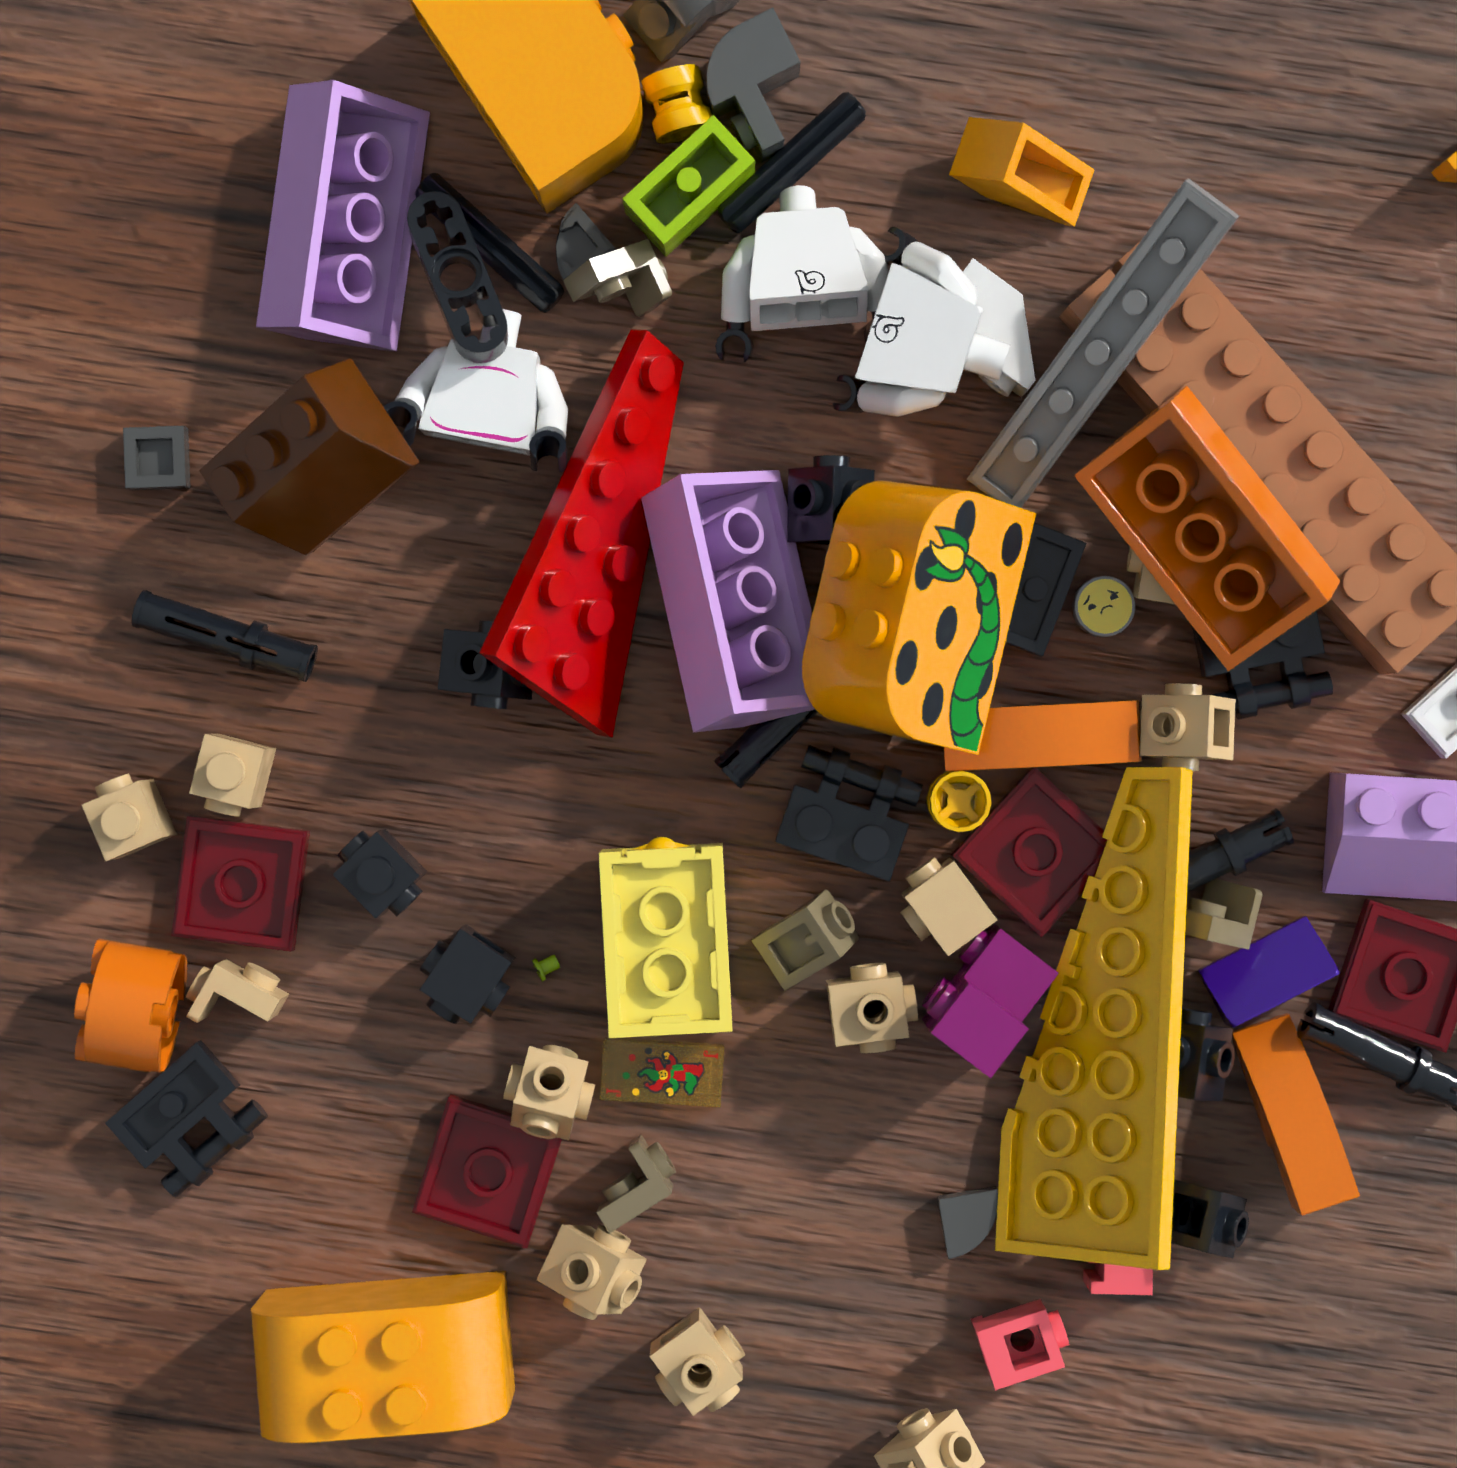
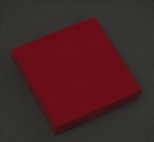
(1034, 851)
(240, 883)
(1400, 976)
(486, 1173)

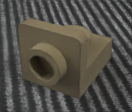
(621, 271)
(1224, 914)
(807, 939)
(632, 1196)

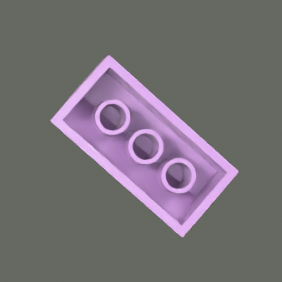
(341, 216)
(731, 595)
(1391, 837)

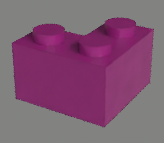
(987, 999)

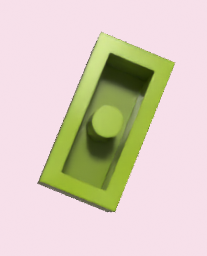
(689, 185)

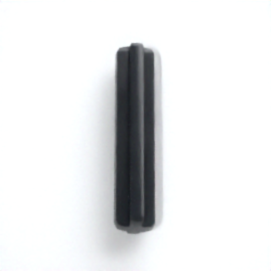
(792, 162)
(501, 251)

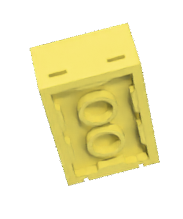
(665, 939)

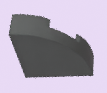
(578, 241)
(967, 1218)

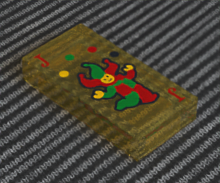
(662, 1072)

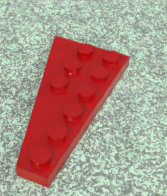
(581, 580)

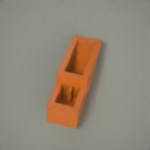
(1054, 737)
(1294, 1115)

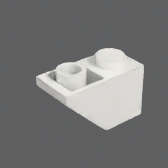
(1003, 321)

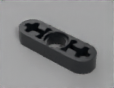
(457, 233)

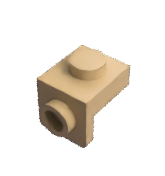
(248, 987)

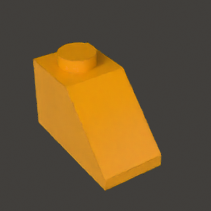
(1021, 169)

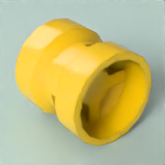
(676, 102)
(966, 802)

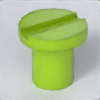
(545, 966)

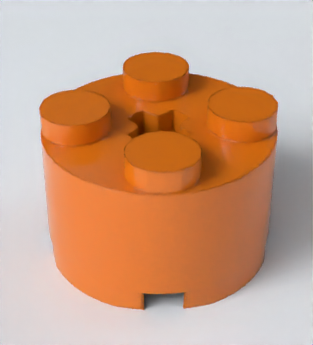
(130, 1006)

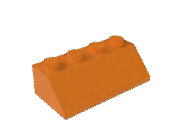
(1208, 529)

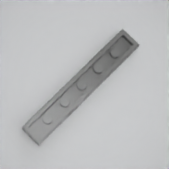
(1103, 344)

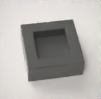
(156, 457)

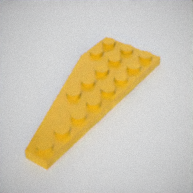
(1097, 1109)

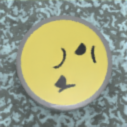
(1103, 606)

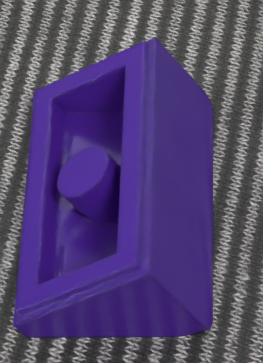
(1268, 973)

